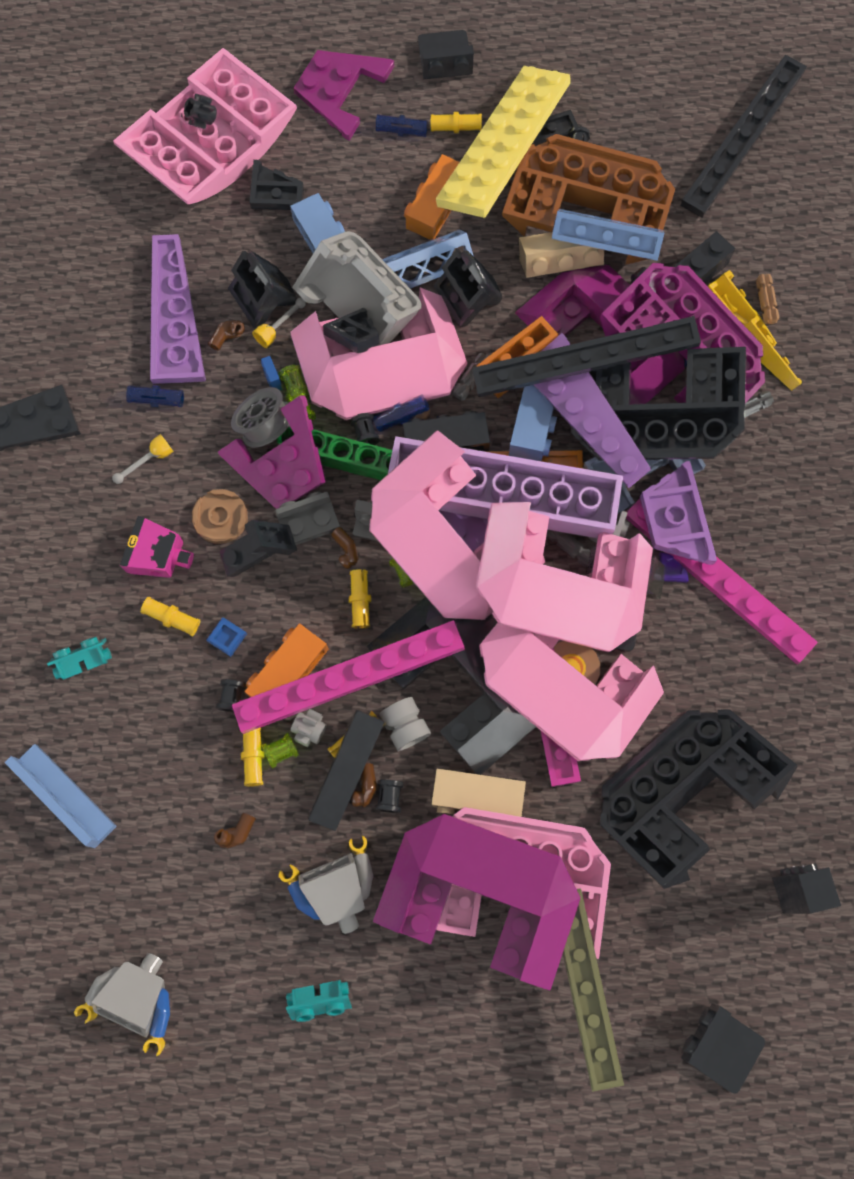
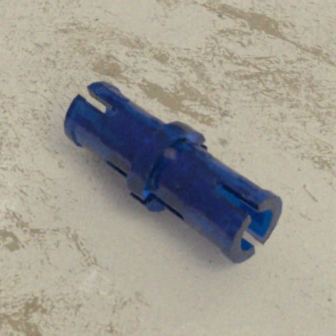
(383, 123)
(155, 396)
(401, 413)

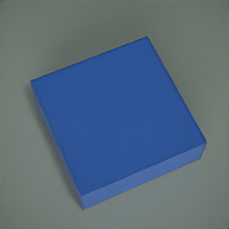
(271, 373)
(226, 637)

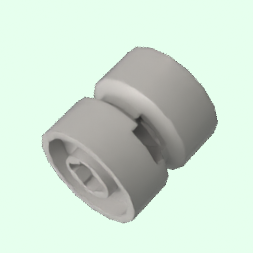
(404, 723)

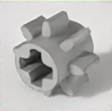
(308, 727)

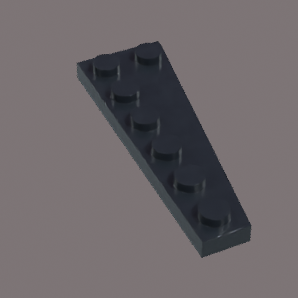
(37, 419)

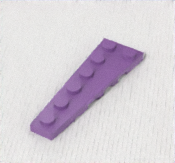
(174, 333)
(594, 420)

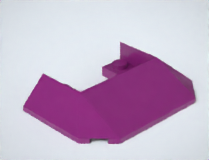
(587, 293)
(678, 293)
(492, 865)

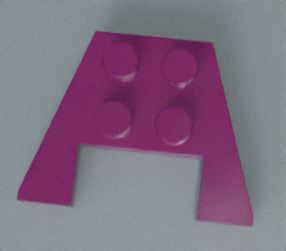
(330, 80)
(287, 469)

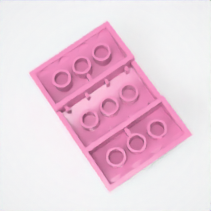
(206, 161)

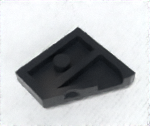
(273, 189)
(353, 331)

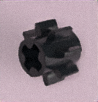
(200, 111)

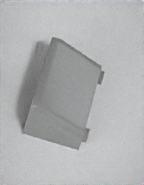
(353, 277)

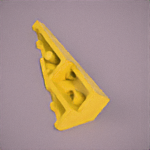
(738, 305)

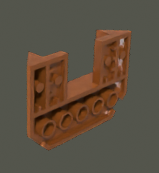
(589, 177)

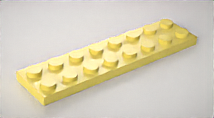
(503, 141)

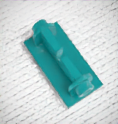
(68, 661)
(305, 1005)

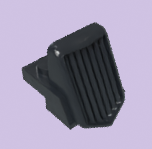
(259, 287)
(466, 287)

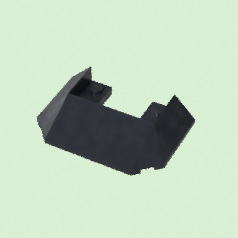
(683, 430)
(489, 724)
(671, 771)

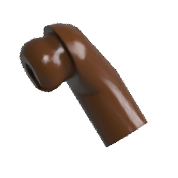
(226, 331)
(348, 545)
(368, 788)
(236, 835)

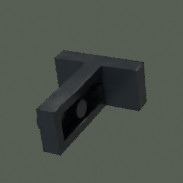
(261, 542)

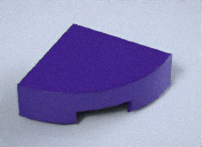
(674, 570)

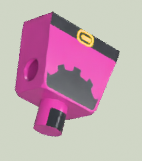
(154, 550)

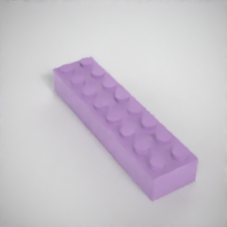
(572, 497)

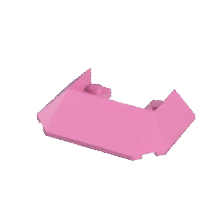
(374, 381)
(418, 535)
(556, 602)
(562, 702)
(575, 846)

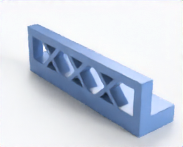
(608, 234)
(424, 252)
(62, 796)

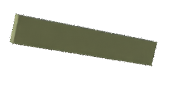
(590, 1005)

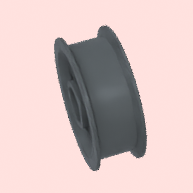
(260, 417)

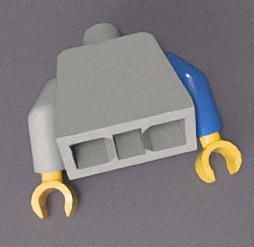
(334, 889)
(132, 999)

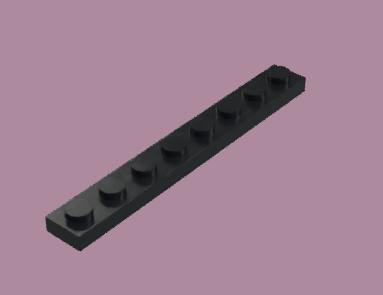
(743, 136)
(586, 356)

